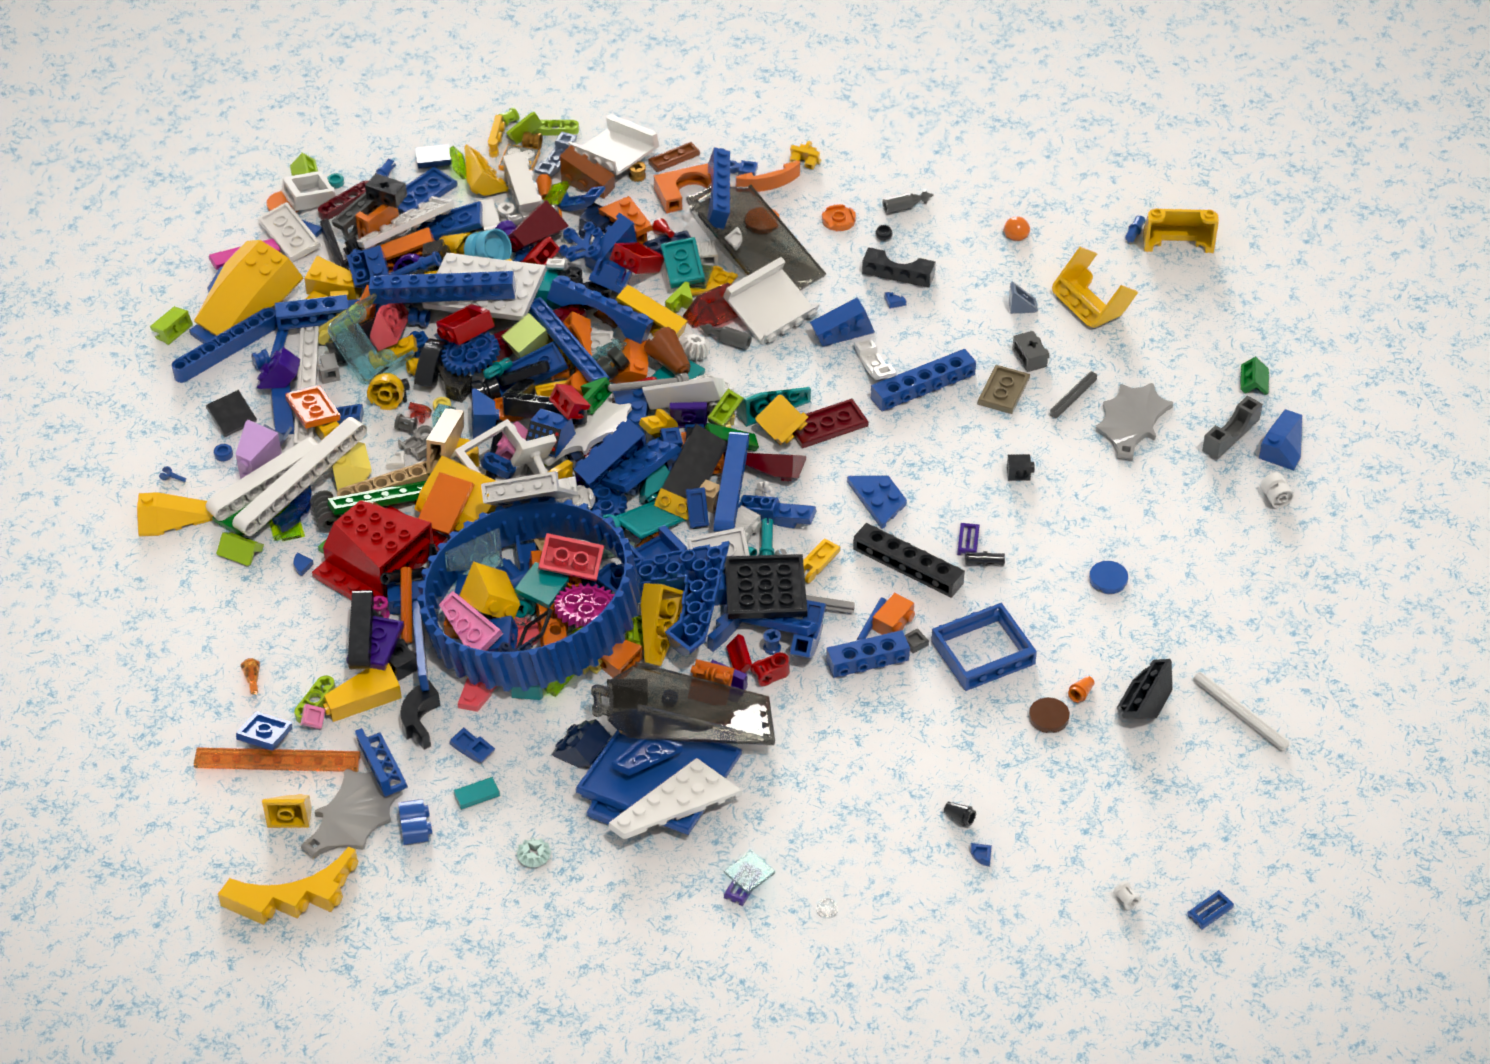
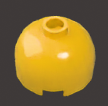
(386, 391)

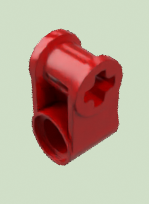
(771, 669)

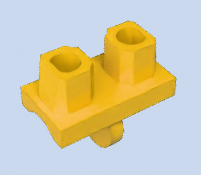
(806, 153)

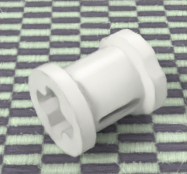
(1127, 895)

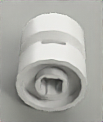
(1277, 490)

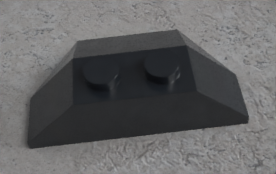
(1148, 691)

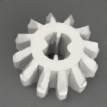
(695, 346)

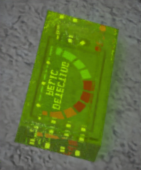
(458, 162)
(557, 192)

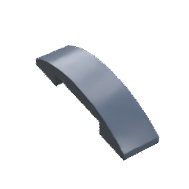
(552, 163)

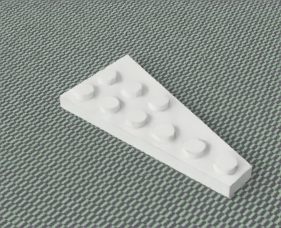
(409, 219)
(677, 797)

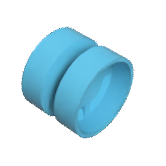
(488, 244)

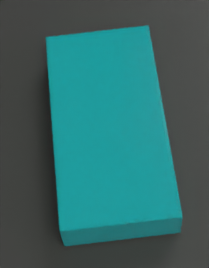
(476, 793)

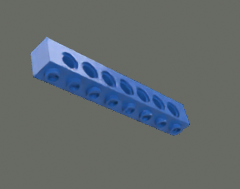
(443, 287)

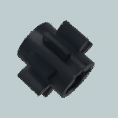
(350, 245)

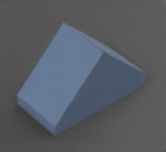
(1020, 300)

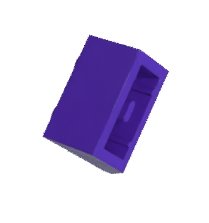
(279, 370)

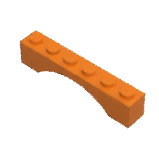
(581, 329)

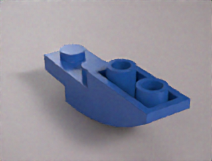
(781, 513)

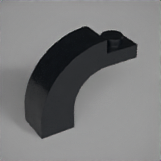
(429, 361)
(413, 708)

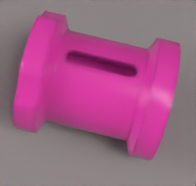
(384, 604)

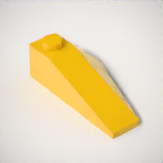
(480, 175)

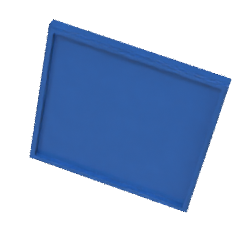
(623, 791)

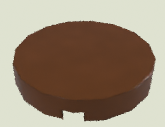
(1049, 715)

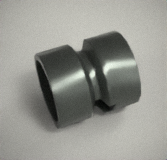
(618, 359)

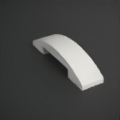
(558, 262)
(872, 361)

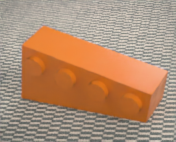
(405, 245)

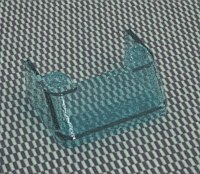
(357, 347)

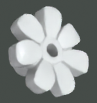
(764, 489)

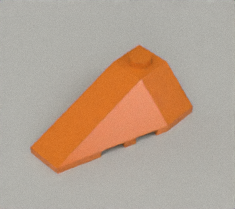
(638, 363)

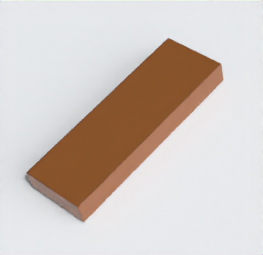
(673, 157)

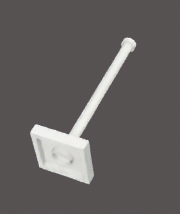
(534, 451)

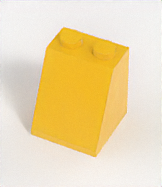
(490, 591)

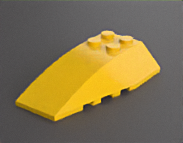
(246, 284)

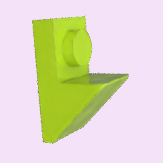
(680, 298)

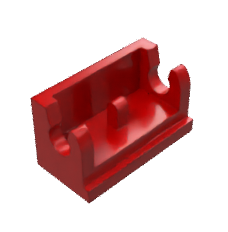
(568, 401)

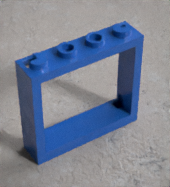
(996, 669)

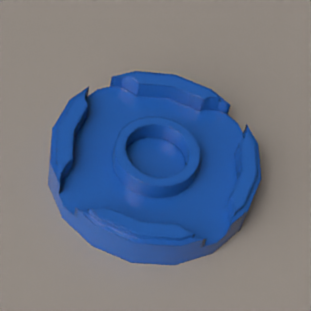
(1108, 577)

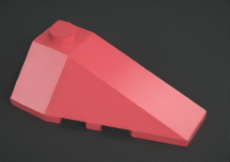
(388, 325)

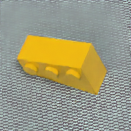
(328, 277)

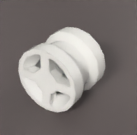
(505, 209)

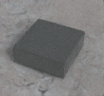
(916, 640)

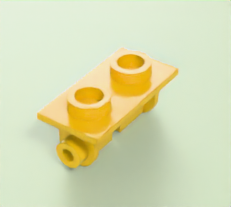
(672, 503)

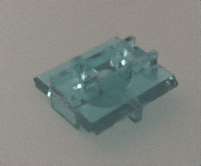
(602, 350)

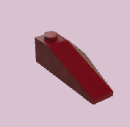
(777, 464)

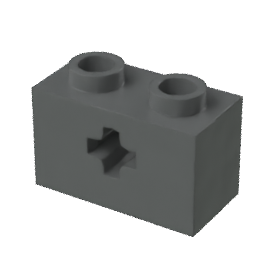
(1030, 351)

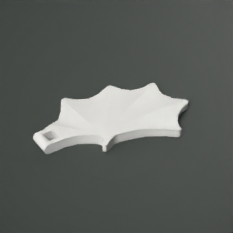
(598, 426)

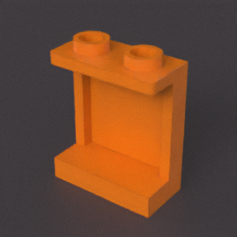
(376, 219)

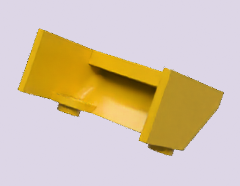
(1073, 291)

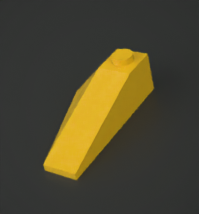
(164, 512)
(659, 611)

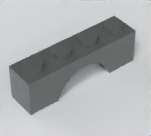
(1245, 416)

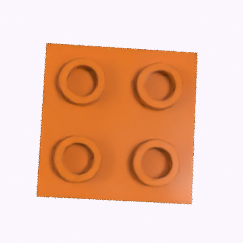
(712, 672)

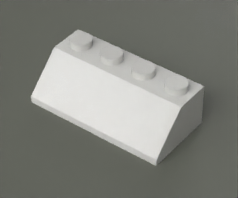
(699, 390)

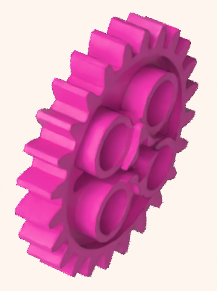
(581, 604)

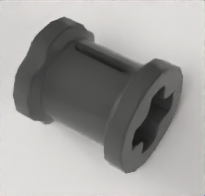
(400, 420)

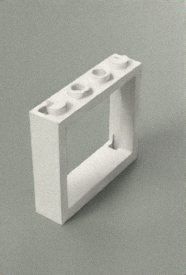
(509, 431)

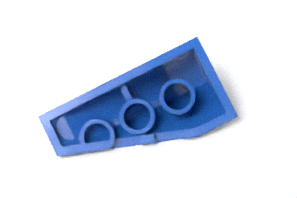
(1283, 441)

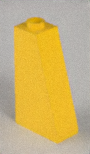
(362, 693)

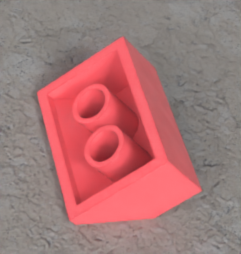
(571, 557)

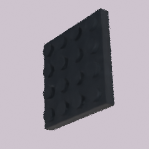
(765, 586)

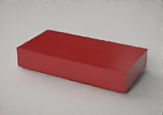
(739, 654)

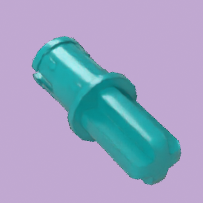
(497, 368)

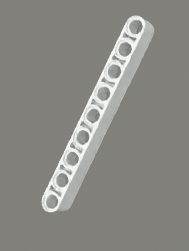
(299, 476)

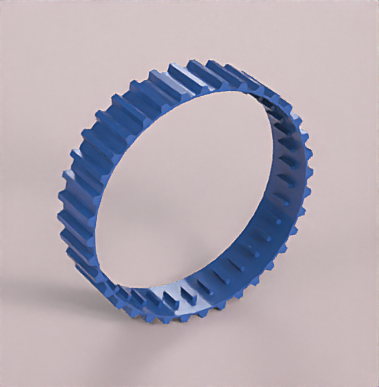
(556, 659)

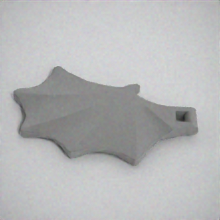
(1132, 417)
(351, 814)

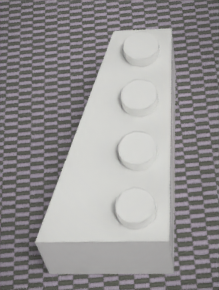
(521, 182)

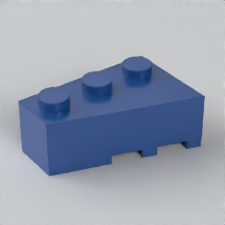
(842, 323)

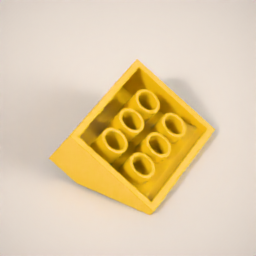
(475, 501)

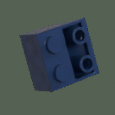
(582, 743)

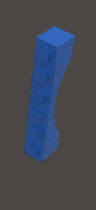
(720, 188)
(632, 324)

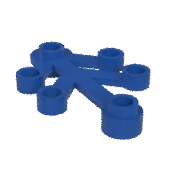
(592, 251)

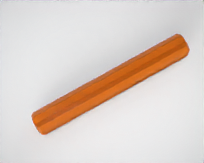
(406, 603)

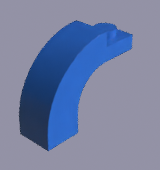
(806, 645)

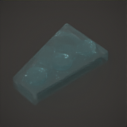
(482, 549)

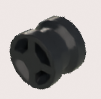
(575, 274)

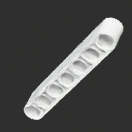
(251, 486)

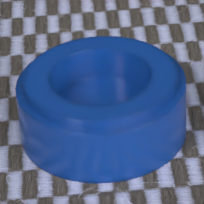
(223, 452)

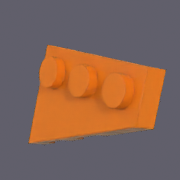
(630, 210)

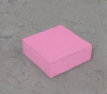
(312, 716)

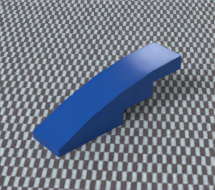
(724, 629)

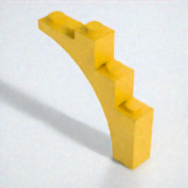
(291, 898)

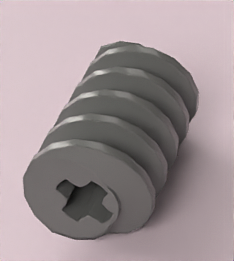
(323, 515)

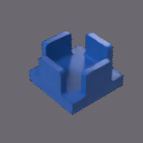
(610, 276)

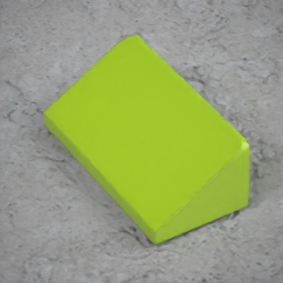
(725, 408)

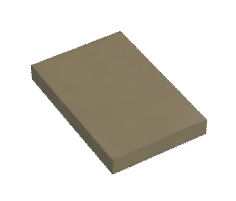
(1003, 389)

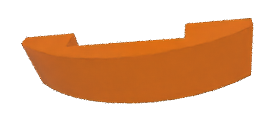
(772, 179)

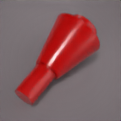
(661, 227)

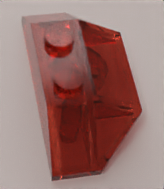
(710, 308)

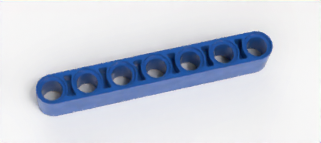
(224, 345)
(731, 481)

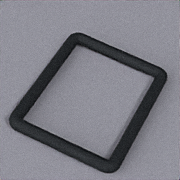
(548, 614)

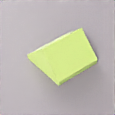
(526, 336)

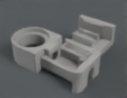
(416, 443)

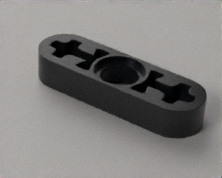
(524, 372)

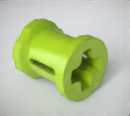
(510, 116)

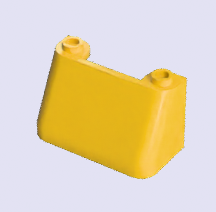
(1181, 226)

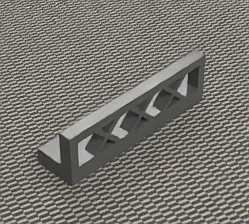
(347, 217)

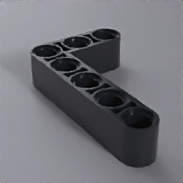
(522, 402)

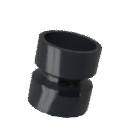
(489, 387)

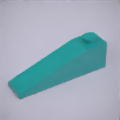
(755, 403)

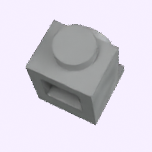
(329, 368)

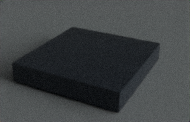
(230, 413)

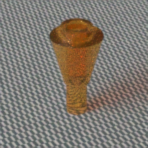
(251, 671)

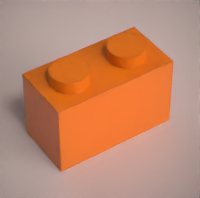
(893, 615)

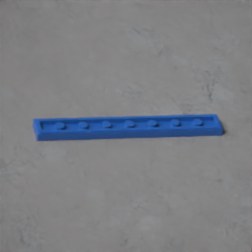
(566, 341)

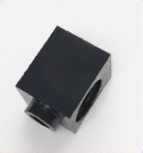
(1019, 467)

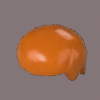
(1016, 228)

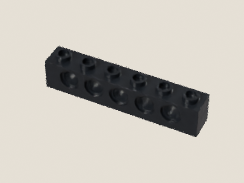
(908, 560)

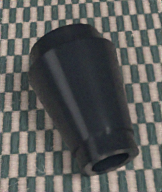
(961, 813)

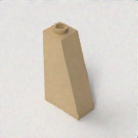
(444, 437)

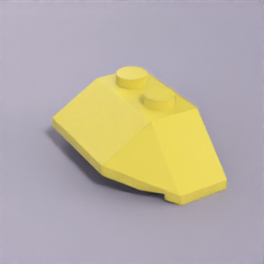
(352, 467)

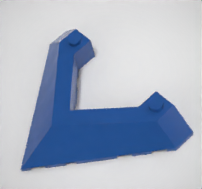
(690, 570)

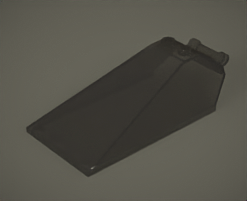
(763, 236)
(679, 707)

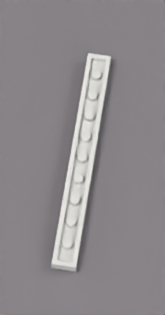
(306, 374)

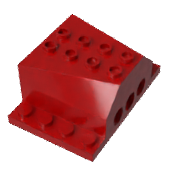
(373, 542)

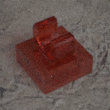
(419, 410)

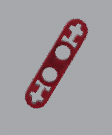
(329, 209)

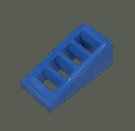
(355, 411)

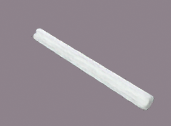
(1241, 711)

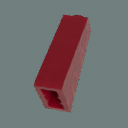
(537, 226)

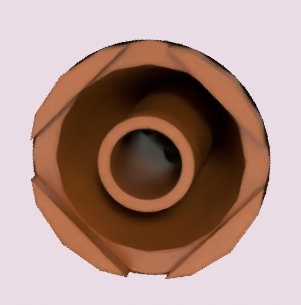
(668, 351)

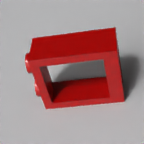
(638, 258)
(465, 324)

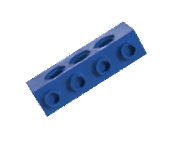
(309, 311)
(867, 654)

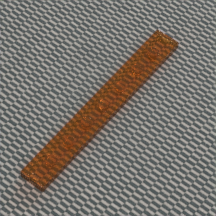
(277, 759)

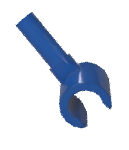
(168, 470)

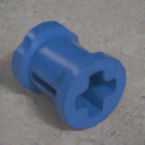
(772, 640)

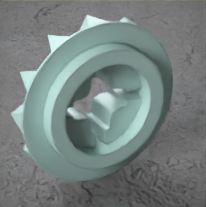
(531, 859)

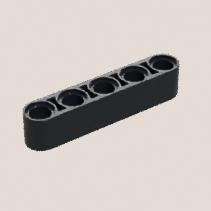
(361, 629)

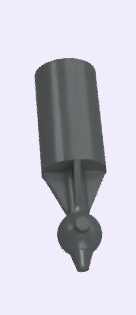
(904, 201)
(729, 335)

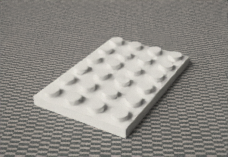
(527, 279)

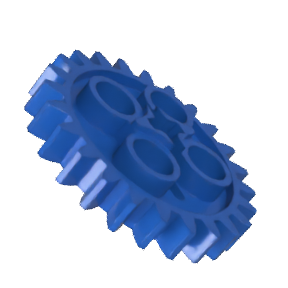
(471, 355)
(608, 500)

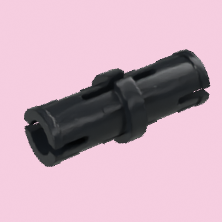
(985, 558)

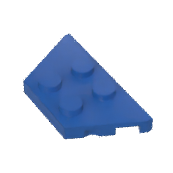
(879, 496)

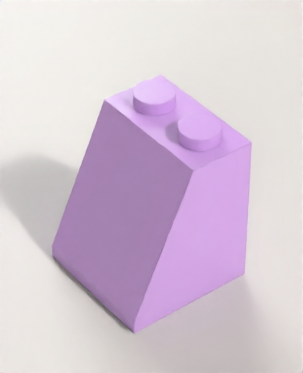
(256, 447)

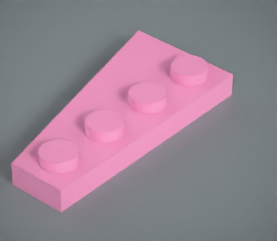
(469, 624)

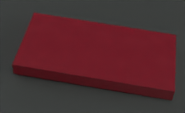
(831, 423)

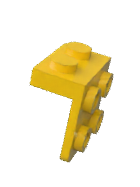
(781, 419)

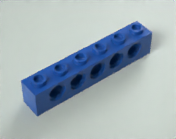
(923, 379)

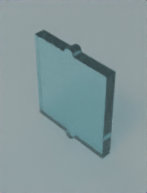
(749, 872)

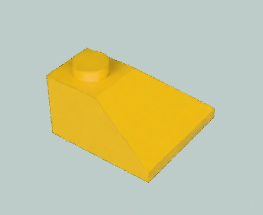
(288, 811)

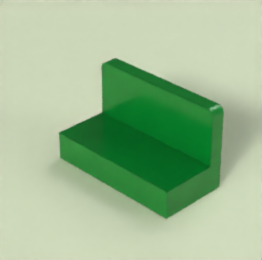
(1254, 375)

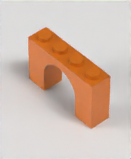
(669, 183)

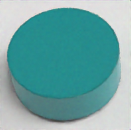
(336, 180)

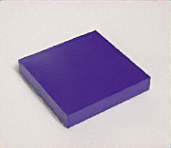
(689, 413)

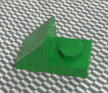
(596, 393)

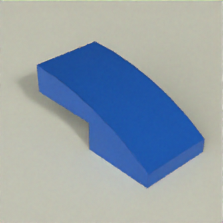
(470, 746)

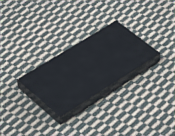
(695, 461)

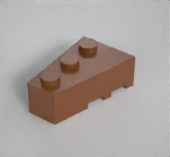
(583, 173)

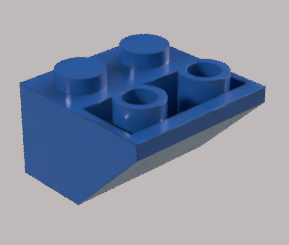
(366, 264)

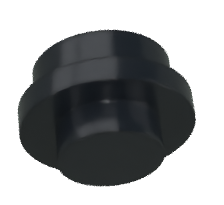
(883, 232)

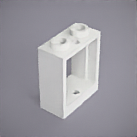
(301, 201)

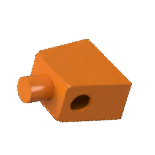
(623, 658)

